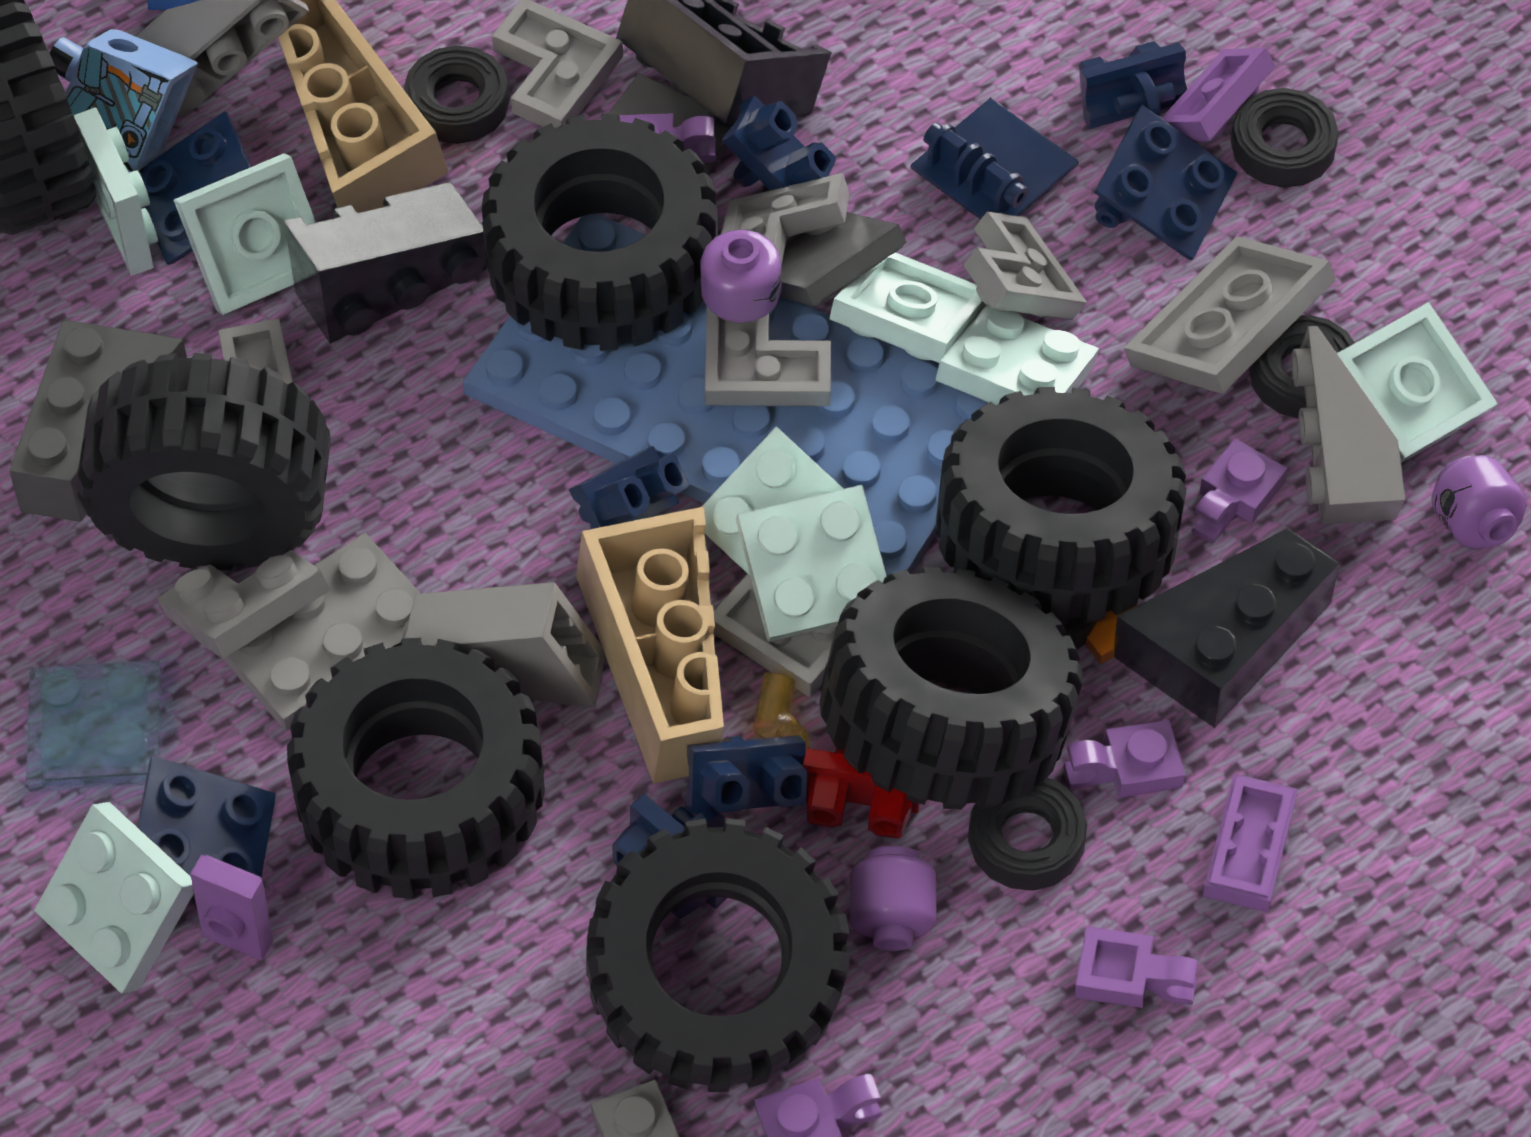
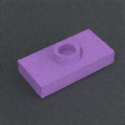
(1250, 843)
(231, 906)

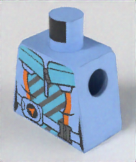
(130, 85)

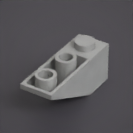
(220, 37)
(1351, 445)

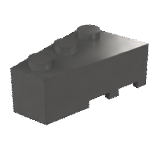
(52, 439)

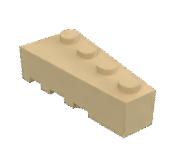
(357, 112)
(657, 631)

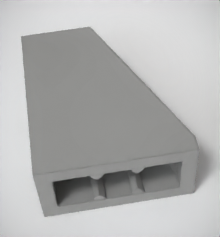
(523, 630)

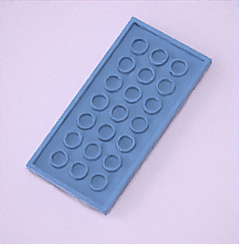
(879, 432)

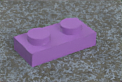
(1219, 92)

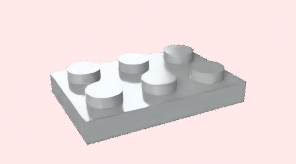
(1229, 314)
(363, 608)

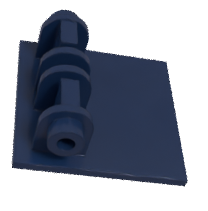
(992, 161)
(189, 165)
(1163, 184)
(205, 815)

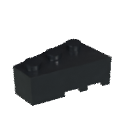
(722, 56)
(383, 258)
(1228, 624)

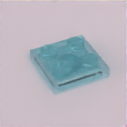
(93, 725)

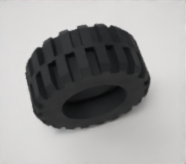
(40, 144)
(592, 171)
(1070, 450)
(203, 461)
(938, 739)
(429, 838)
(732, 866)

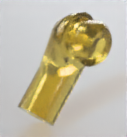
(773, 707)

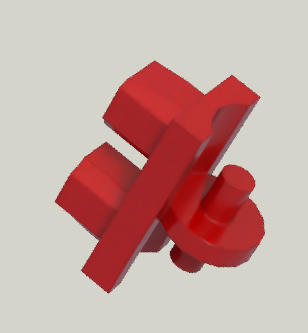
(835, 782)

